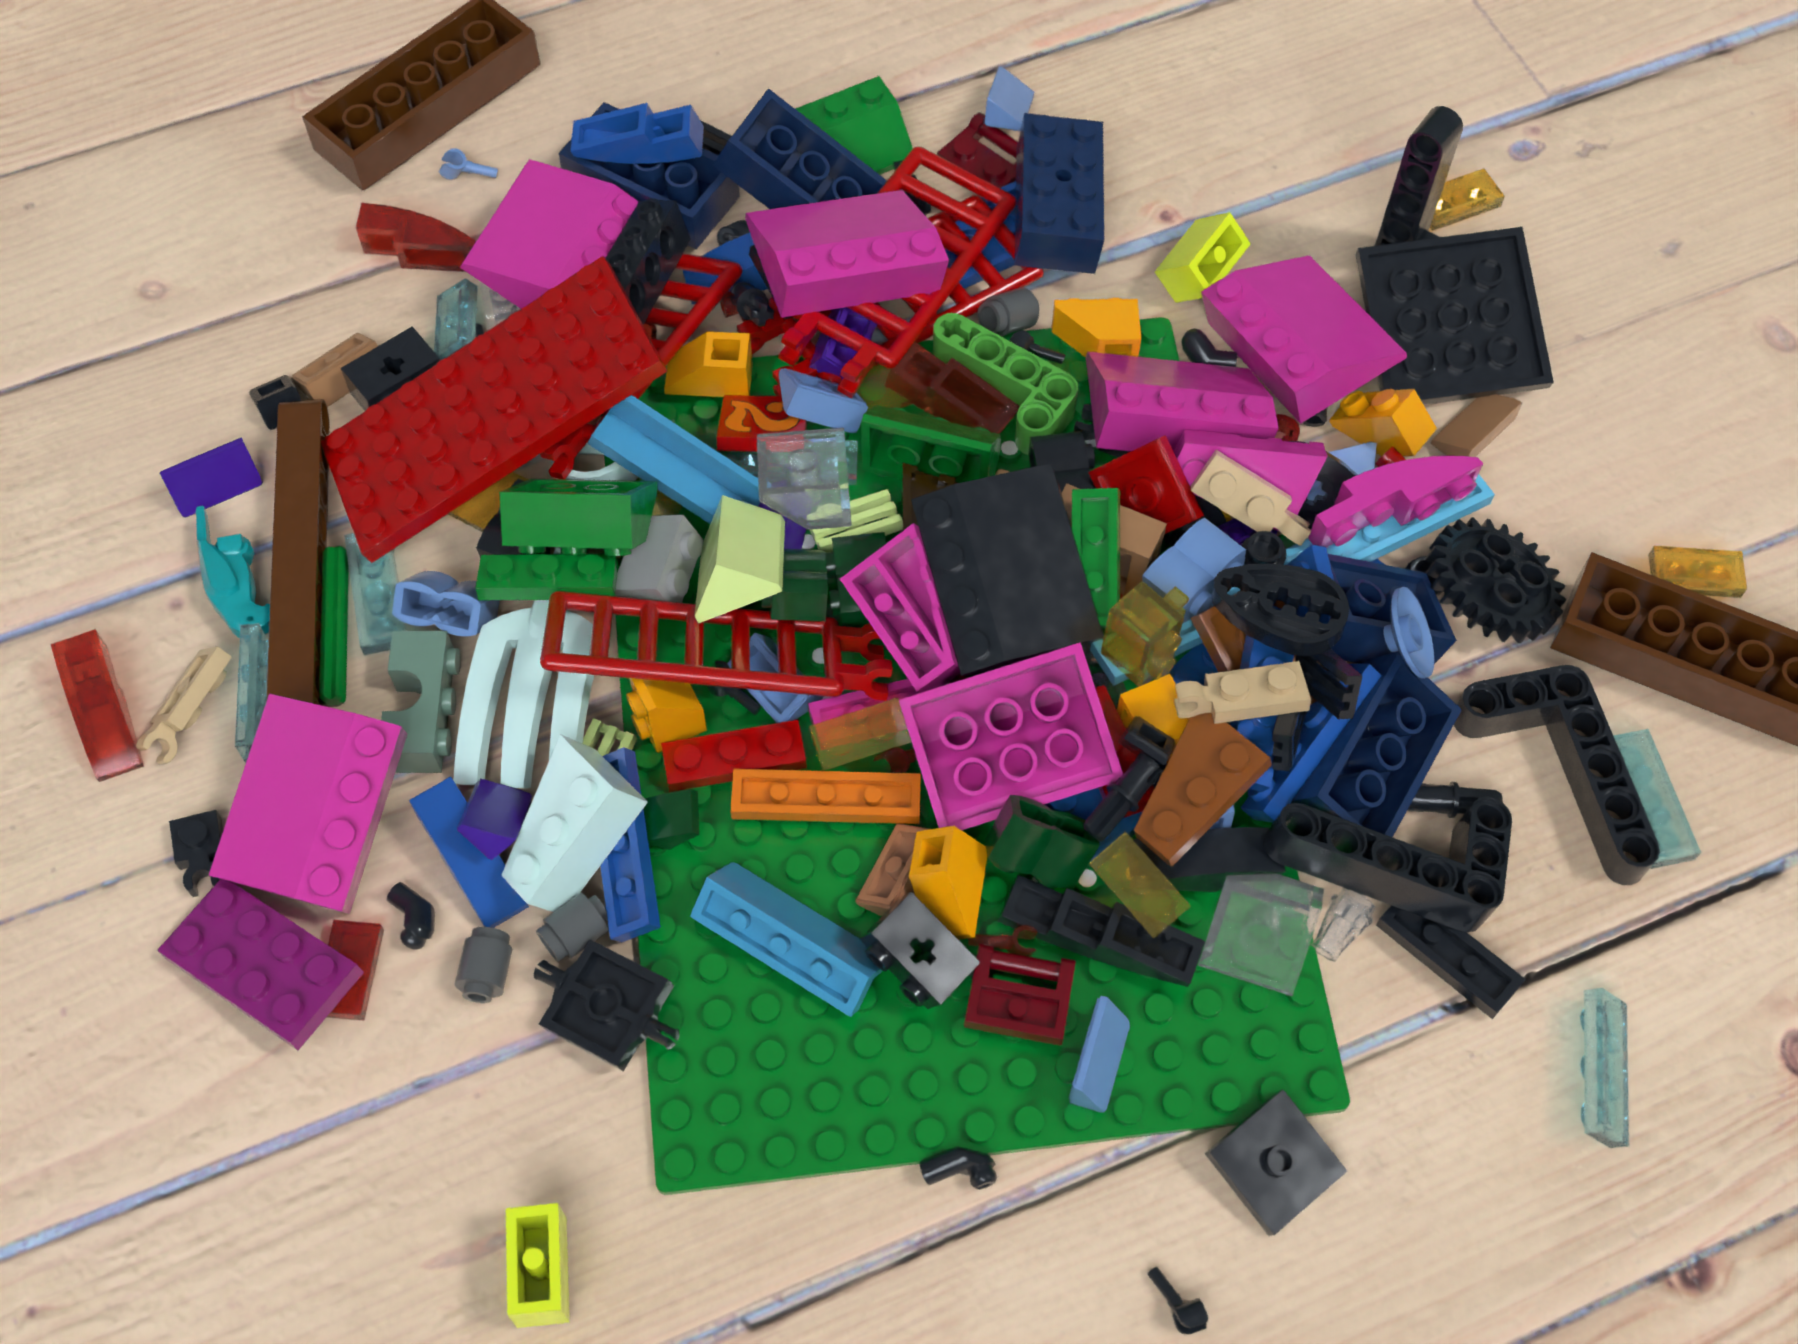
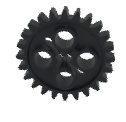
(1495, 580)

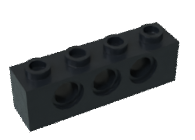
(648, 252)

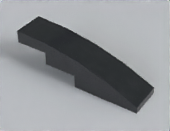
(1101, 932)

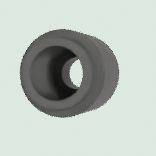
(1009, 311)
(573, 925)
(484, 964)

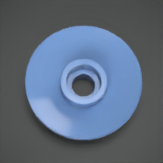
(1410, 633)

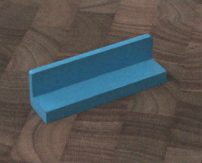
(673, 457)
(786, 936)

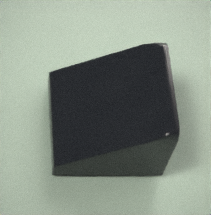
(269, 395)
(1147, 739)

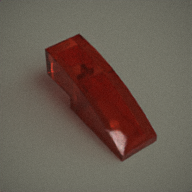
(412, 237)
(950, 391)
(97, 704)

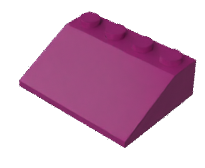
(547, 231)
(847, 252)
(1299, 333)
(1152, 397)
(1011, 732)
(309, 802)

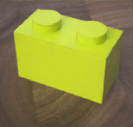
(1202, 256)
(537, 1265)

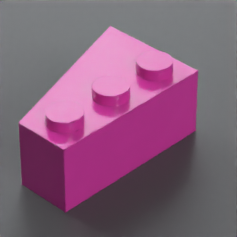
(1282, 463)
(904, 609)

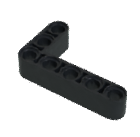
(1421, 178)
(1576, 755)
(1449, 890)

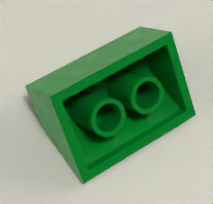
(864, 122)
(928, 443)
(577, 515)

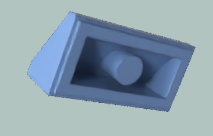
(1007, 101)
(820, 401)
(778, 705)
(1100, 1057)

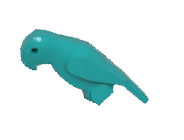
(229, 577)

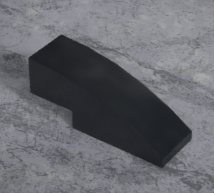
(1215, 856)

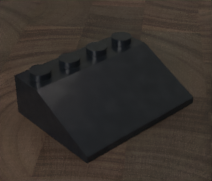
(1006, 568)

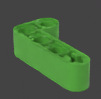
(1044, 396)

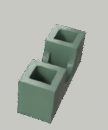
(424, 665)

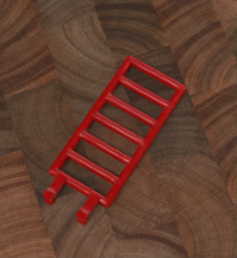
(964, 302)
(684, 326)
(868, 351)
(834, 639)

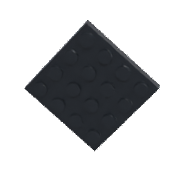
(1459, 313)

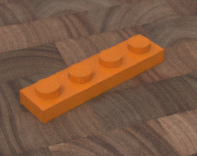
(826, 796)

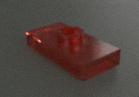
(361, 945)

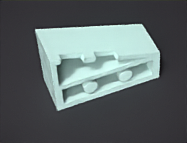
(570, 825)

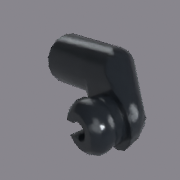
(960, 1161)

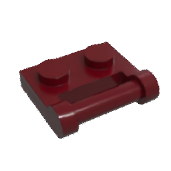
(979, 159)
(1017, 1007)

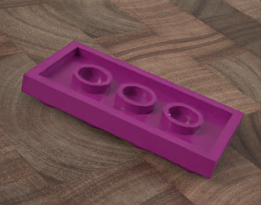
(261, 962)

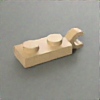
(1248, 498)
(1245, 693)
(182, 705)

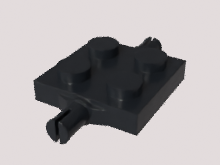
(606, 1004)

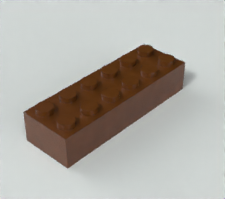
(421, 91)
(1683, 646)

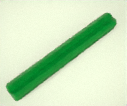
(334, 626)

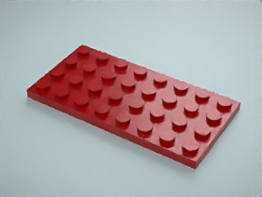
(490, 408)

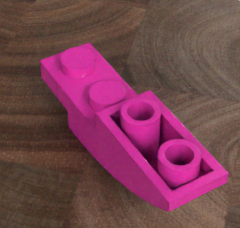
(1398, 489)

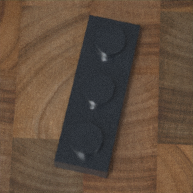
(1454, 958)

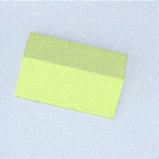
(739, 558)

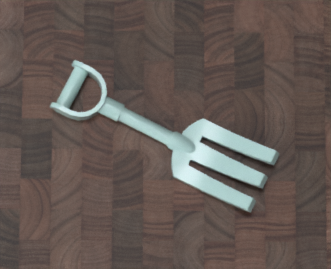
(528, 681)

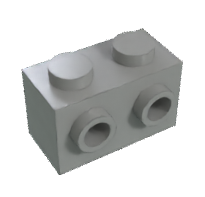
(663, 563)

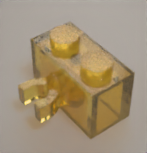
(1144, 633)

